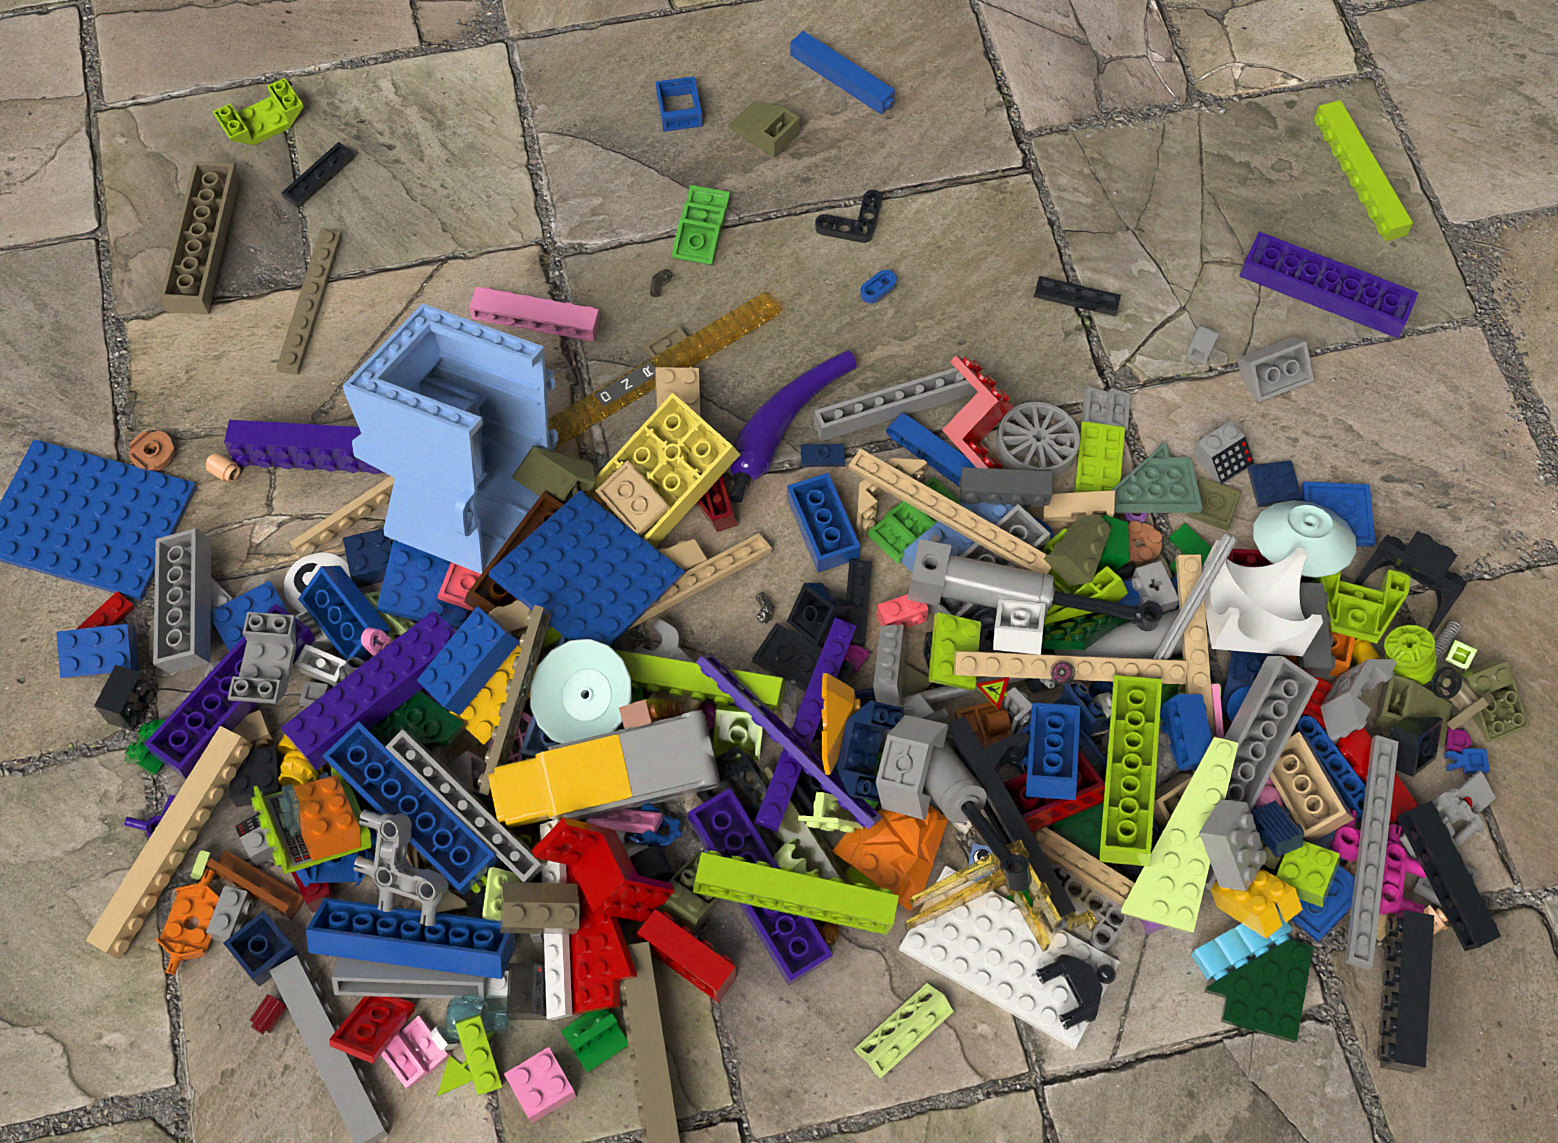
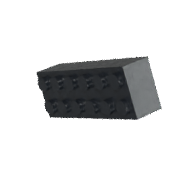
(1406, 992)

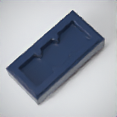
(822, 455)

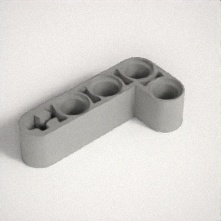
(1102, 915)

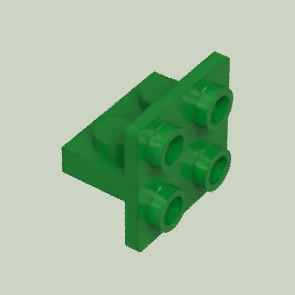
(138, 752)
(595, 1038)

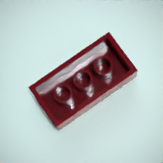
(1046, 811)

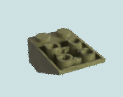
(767, 126)
(554, 474)
(1407, 698)
(1506, 711)
(684, 905)

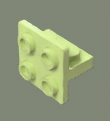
(829, 815)
(492, 899)

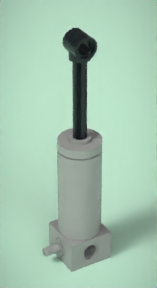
(984, 583)
(963, 797)

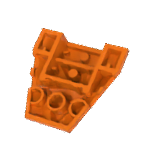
(895, 851)

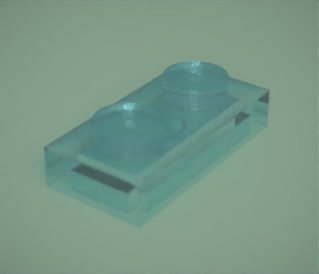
(290, 807)

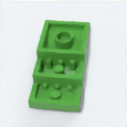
(701, 225)
(905, 524)

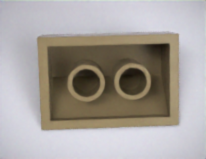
(539, 908)

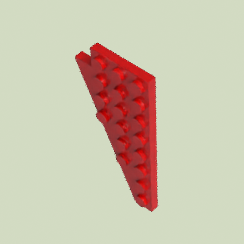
(596, 958)

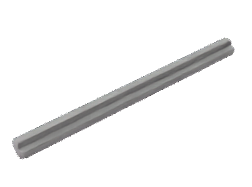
(1196, 597)

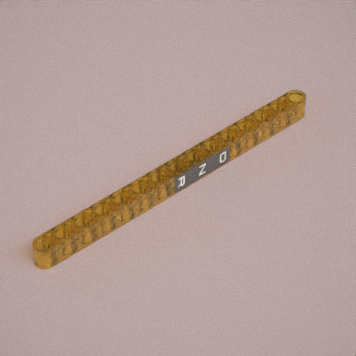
(681, 355)

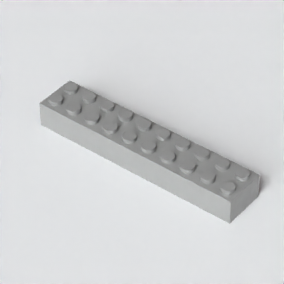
(1264, 728)

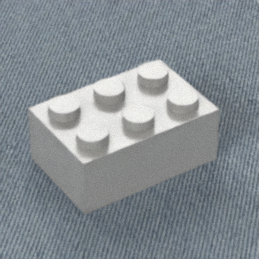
(1233, 845)

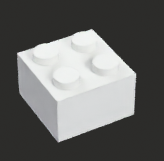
(1019, 626)

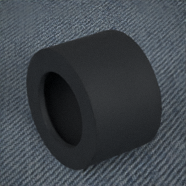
(652, 864)

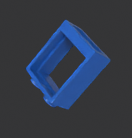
(680, 118)

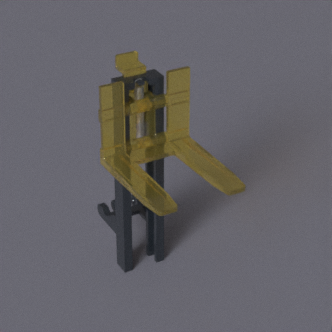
(1046, 891)

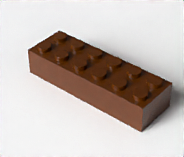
(485, 591)

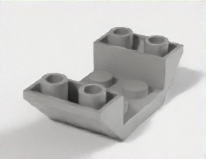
(266, 658)
(1342, 708)
(906, 765)

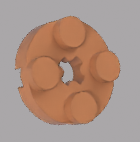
(160, 459)
(1151, 539)

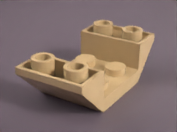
(870, 493)

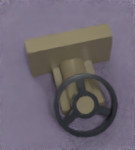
(1461, 695)

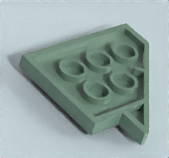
(1159, 486)

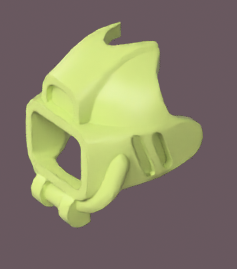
(784, 859)

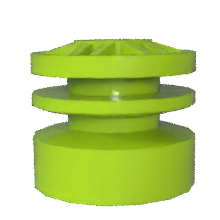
(1413, 651)

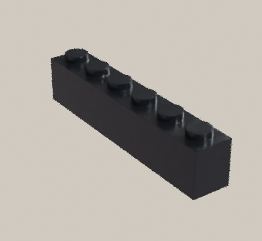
(1448, 876)

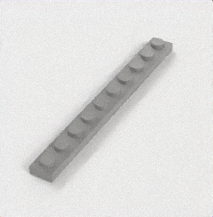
(1371, 853)

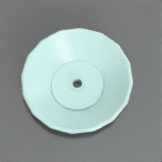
(1309, 526)
(560, 689)

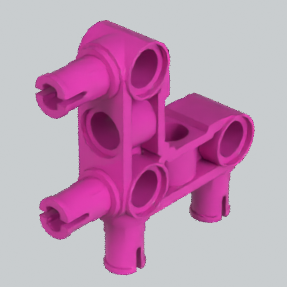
(1396, 864)

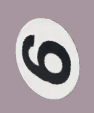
(302, 573)

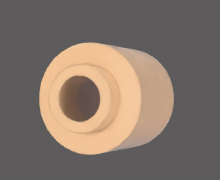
(222, 467)

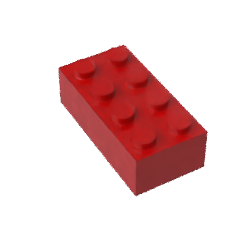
(688, 955)

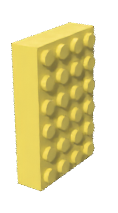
(677, 458)

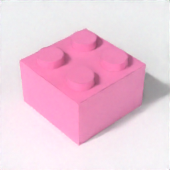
(540, 1085)

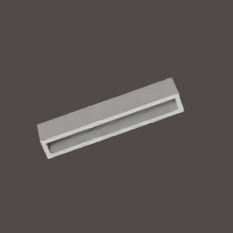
(388, 980)

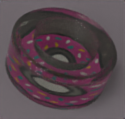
(1062, 672)

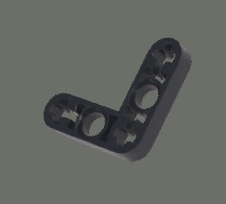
(856, 226)

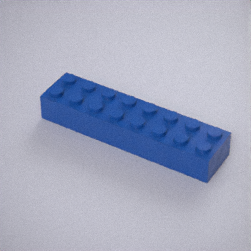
(395, 790)
(399, 938)

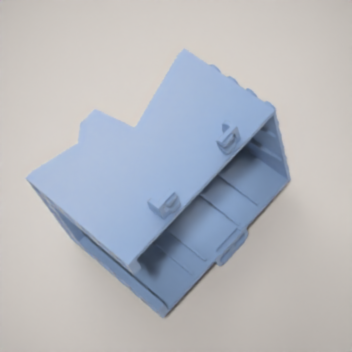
(450, 408)

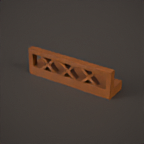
(257, 884)

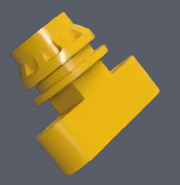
(295, 767)

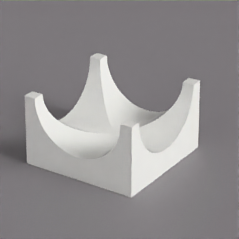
(1259, 608)

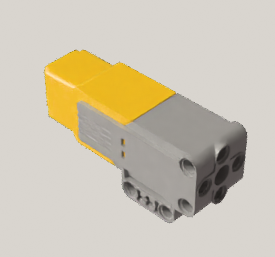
(608, 772)

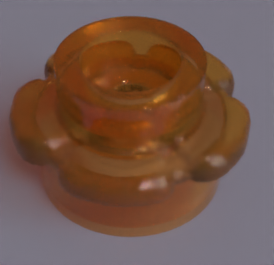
(828, 933)

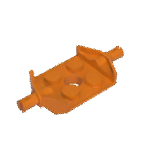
(191, 902)

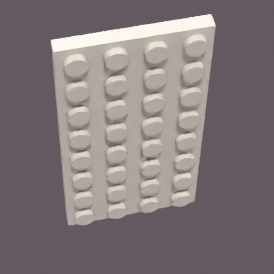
(996, 957)

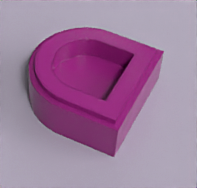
(856, 656)
(1457, 740)

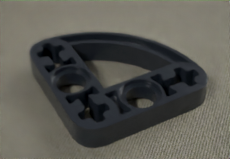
(740, 769)

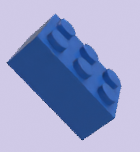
(96, 650)

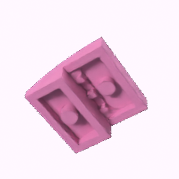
(414, 1053)

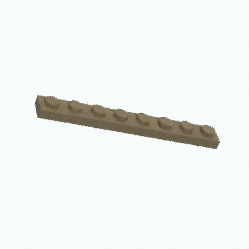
(309, 302)

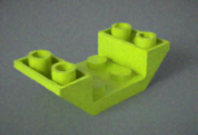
(262, 118)

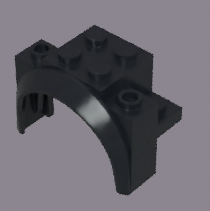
(1424, 562)

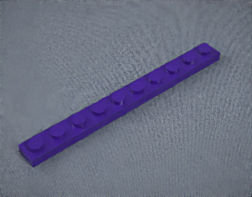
(805, 725)
(782, 734)

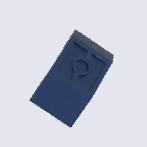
(1241, 672)
(1091, 712)
(861, 747)

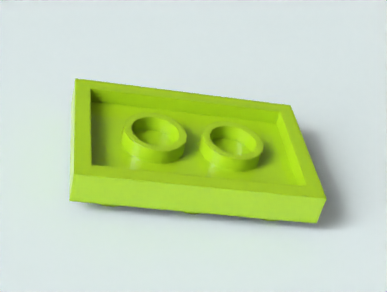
(952, 635)

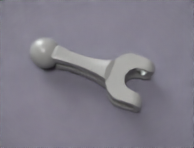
(670, 645)

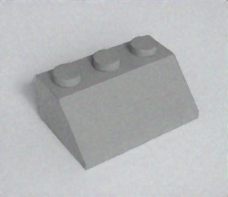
(1276, 368)

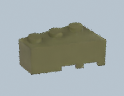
(1080, 550)

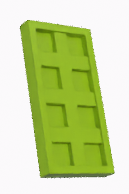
(1099, 457)

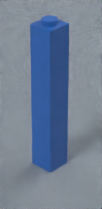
(842, 72)

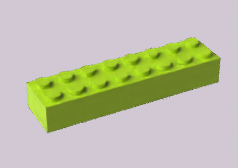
(1131, 771)
(795, 892)

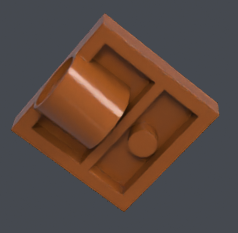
(986, 722)

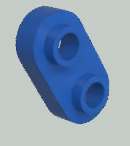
(876, 287)

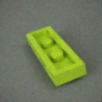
(478, 1054)

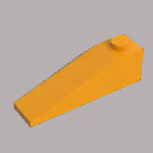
(839, 705)

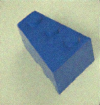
(1187, 728)

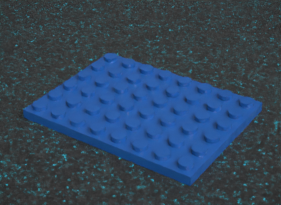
(89, 518)

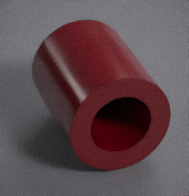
(267, 1014)

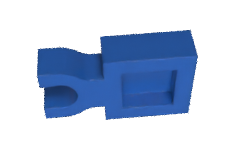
(1469, 760)

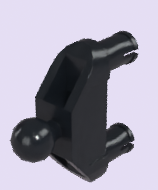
(1082, 983)

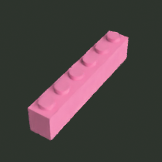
(535, 314)

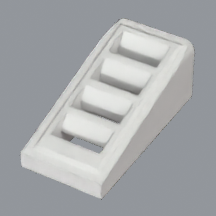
(321, 640)

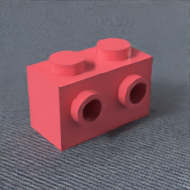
(901, 612)

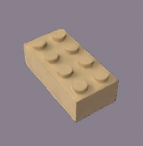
(1308, 790)

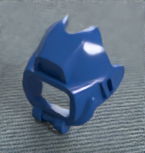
(654, 839)

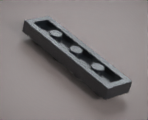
(318, 174)
(1077, 296)
(858, 597)

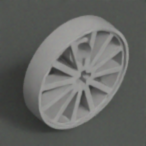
(1038, 440)

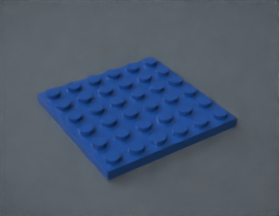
(587, 572)

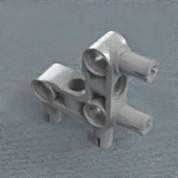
(392, 870)

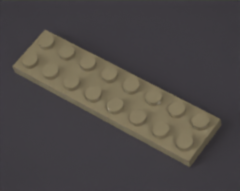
(517, 693)

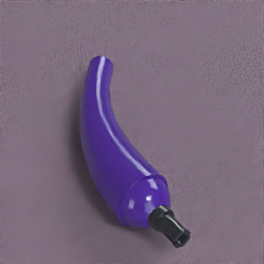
(766, 427)

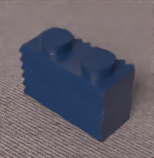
(1277, 828)

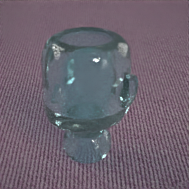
(468, 1006)

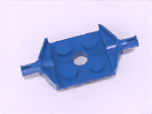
(334, 872)

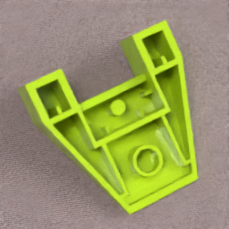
(1104, 586)
(1362, 610)

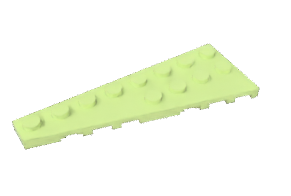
(1174, 882)

